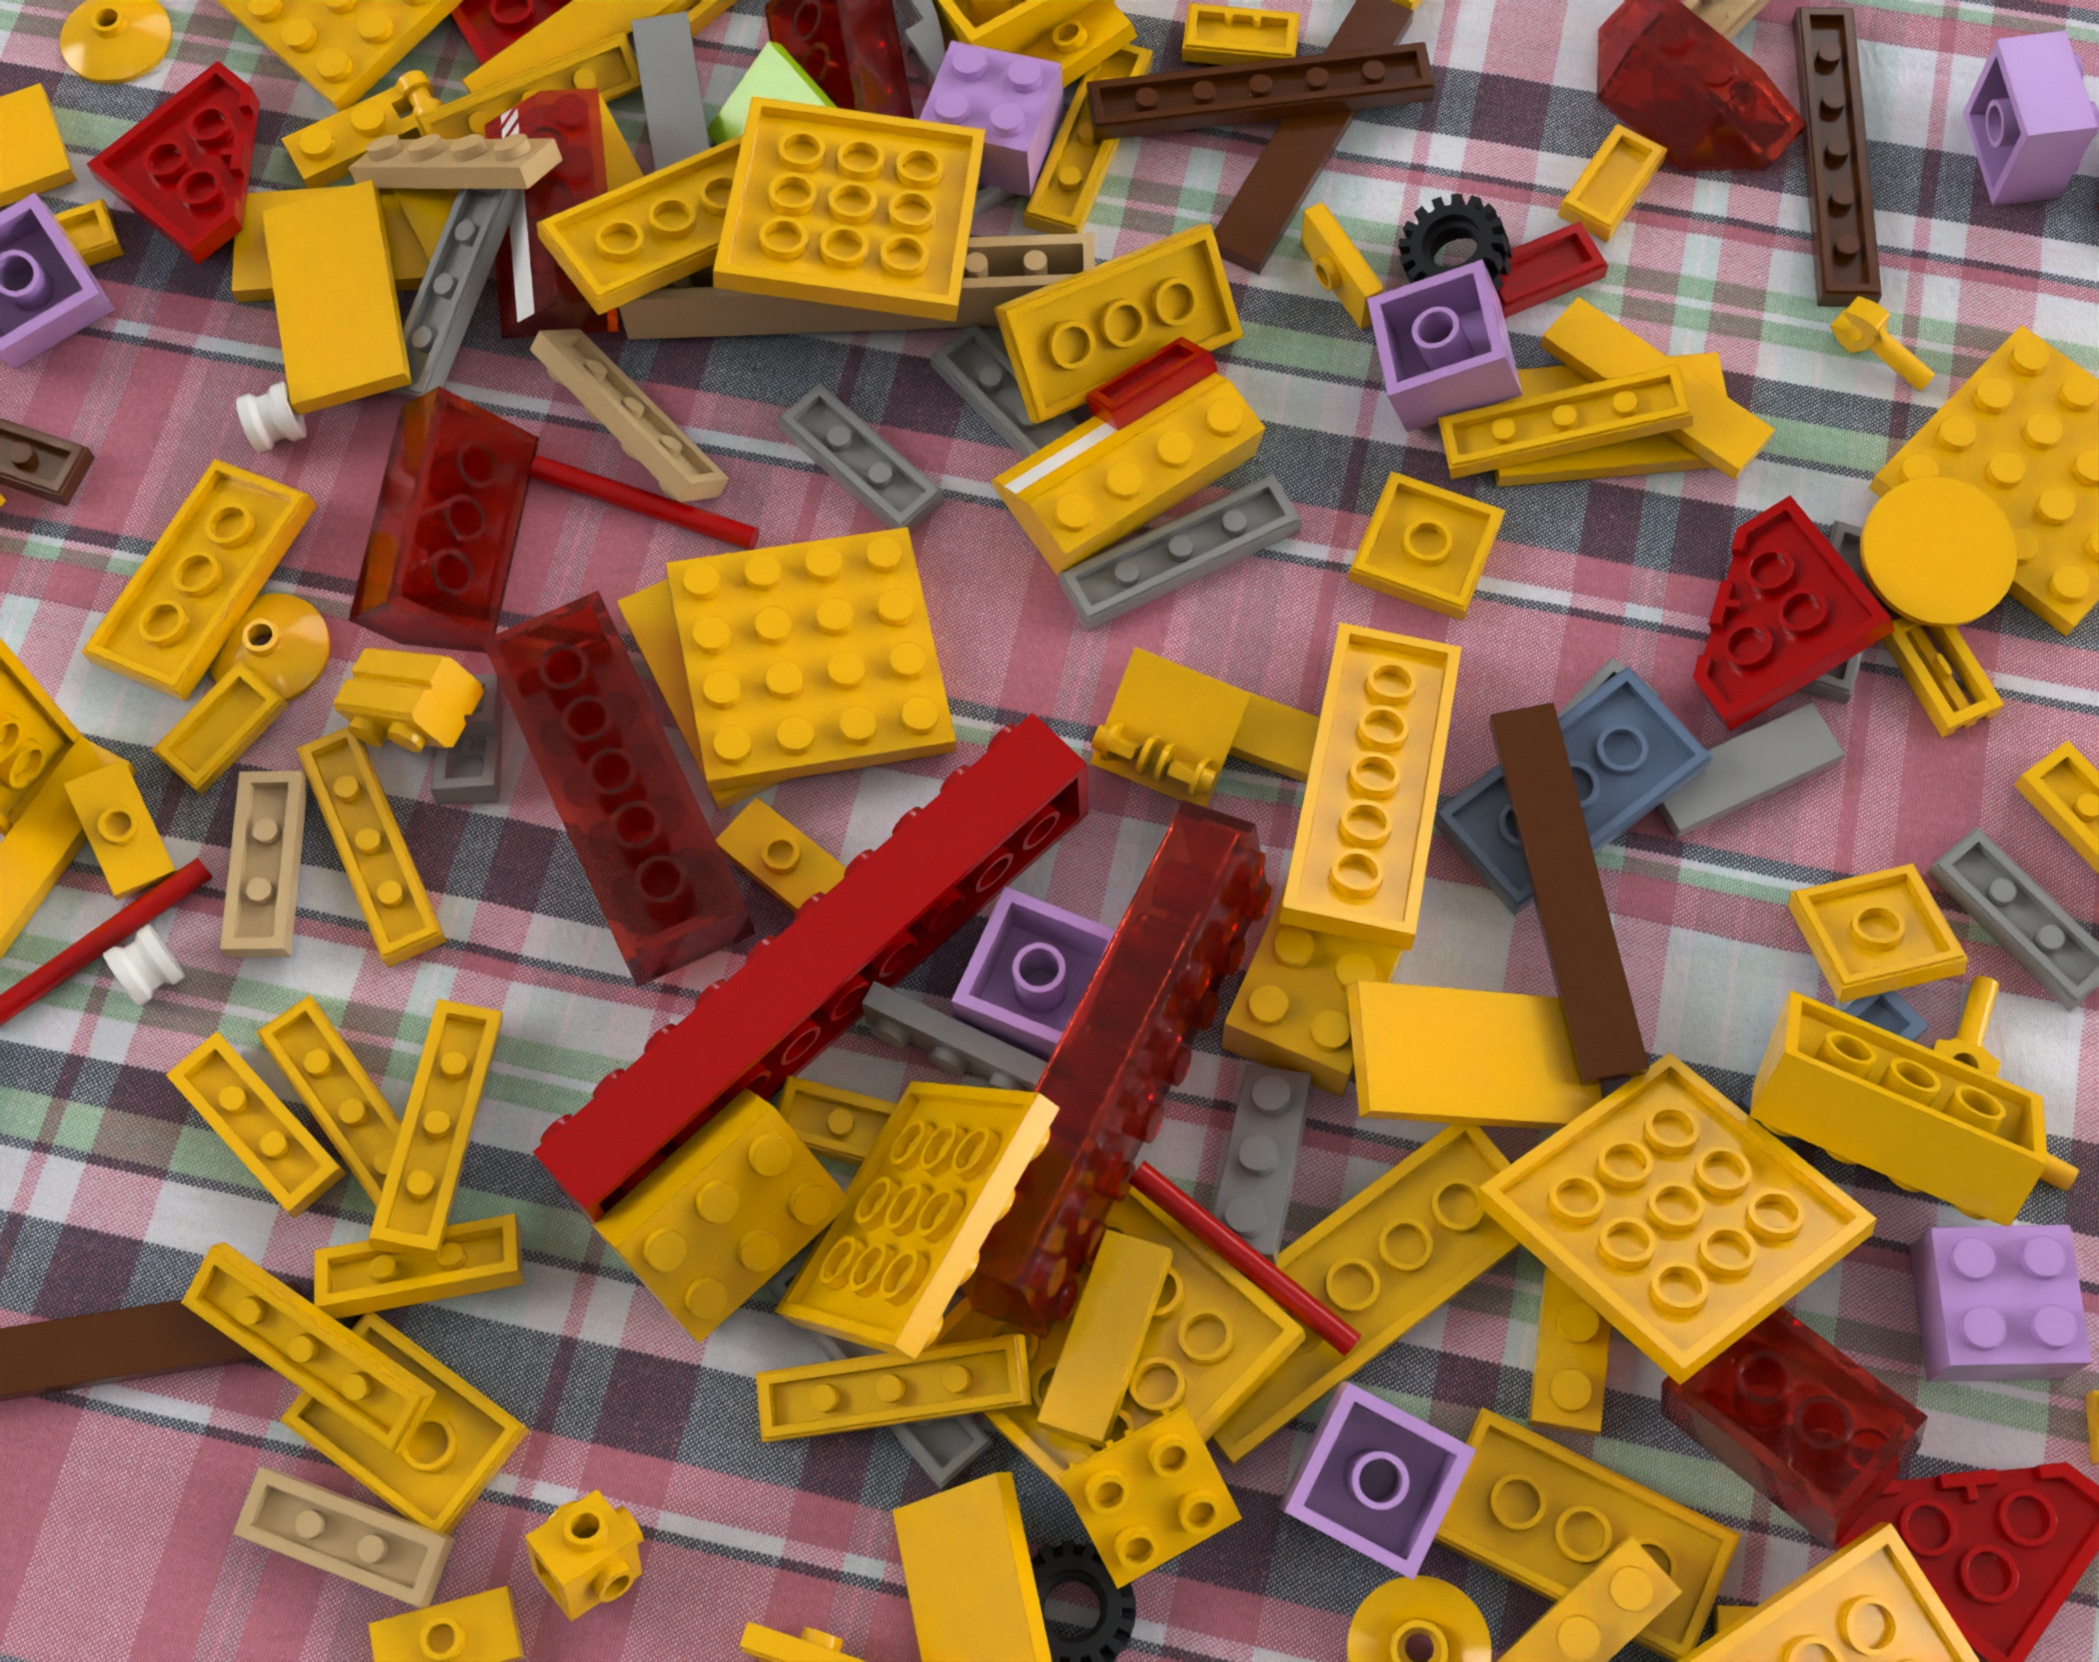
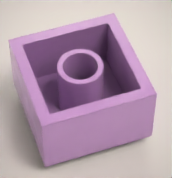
(1008, 96)
(2030, 117)
(43, 283)
(1444, 346)
(1029, 972)
(1999, 1303)
(1377, 1479)

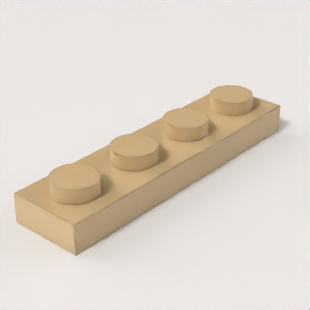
(456, 163)
(629, 415)

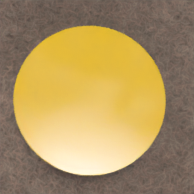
(1938, 551)

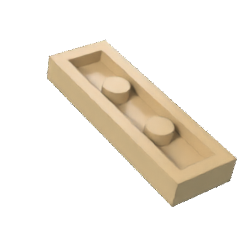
(264, 864)
(344, 1536)

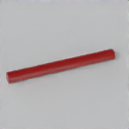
(644, 502)
(102, 939)
(1244, 1258)

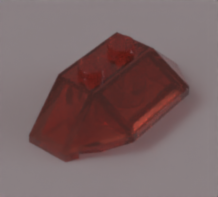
(1691, 89)

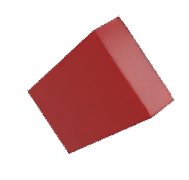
(1550, 268)
(1150, 383)

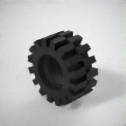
(1454, 223)
(1117, 1606)

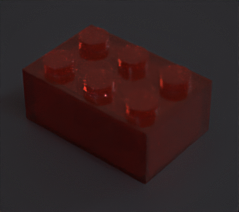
(1798, 1423)

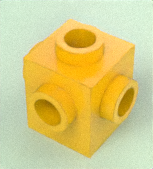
(586, 1553)

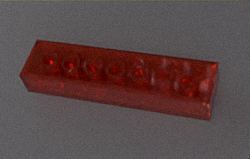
(1120, 1061)

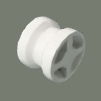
(270, 418)
(144, 965)

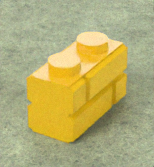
(407, 699)

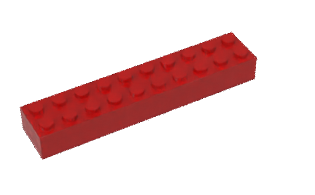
(813, 977)

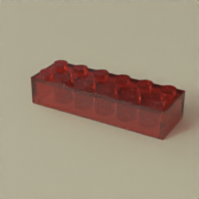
(619, 789)

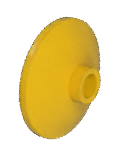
(116, 39)
(295, 652)
(1418, 1607)

